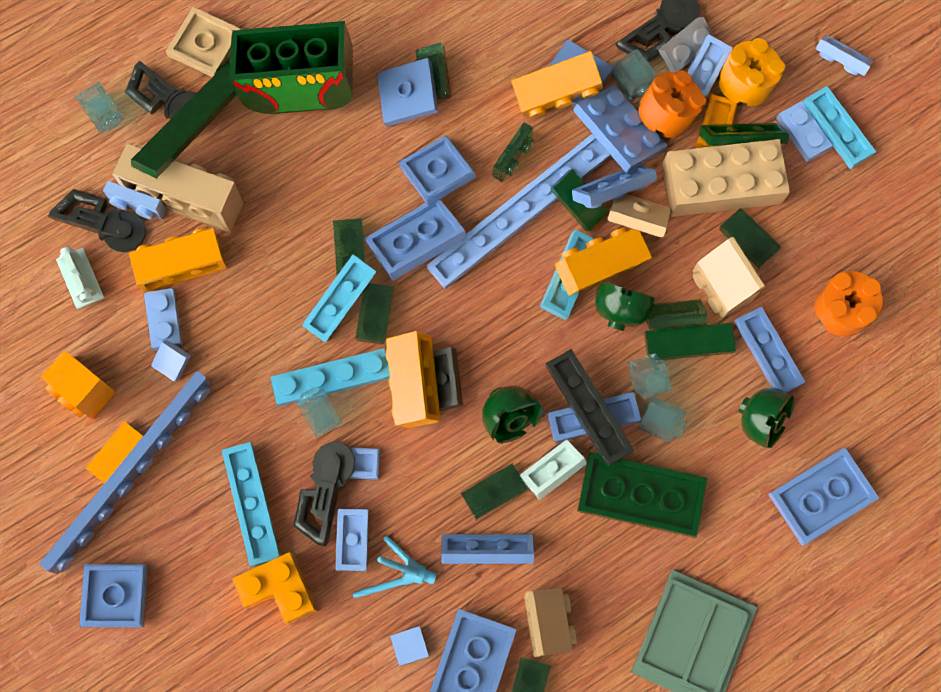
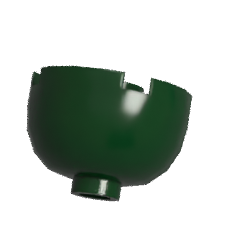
(622, 306)
(510, 411)
(765, 415)

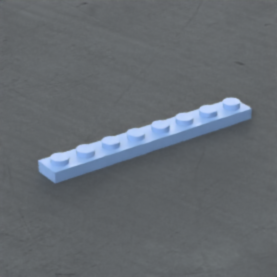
(515, 213)

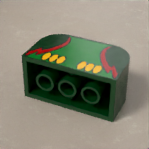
(292, 67)

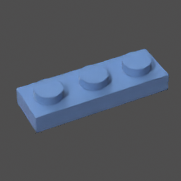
(613, 186)
(769, 350)
(566, 425)
(487, 549)

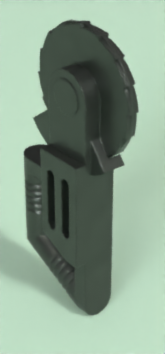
(669, 18)
(159, 88)
(120, 230)
(331, 467)

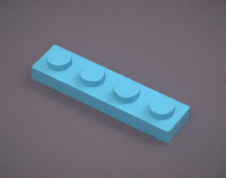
(331, 376)
(251, 504)

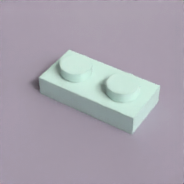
(553, 469)

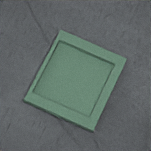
(693, 637)

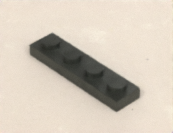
(589, 408)

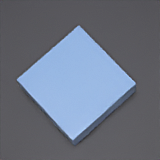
(170, 360)
(367, 463)
(409, 646)

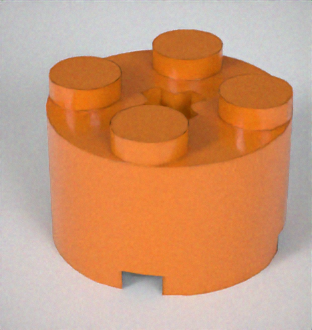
(671, 103)
(848, 290)

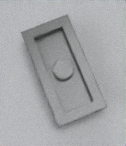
(685, 44)

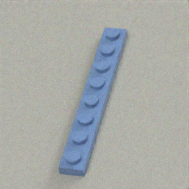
(120, 482)

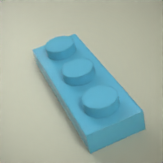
(839, 127)
(556, 297)
(339, 298)

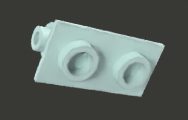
(79, 277)

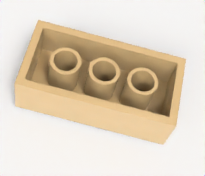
(725, 178)
(185, 190)

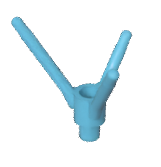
(411, 572)

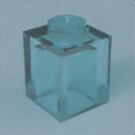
(633, 74)
(99, 108)
(649, 376)
(318, 411)
(662, 420)

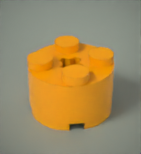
(751, 72)

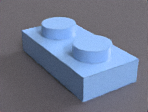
(853, 61)
(708, 63)
(804, 131)
(143, 204)
(163, 317)
(352, 540)

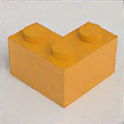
(76, 386)
(278, 580)

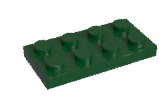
(643, 495)

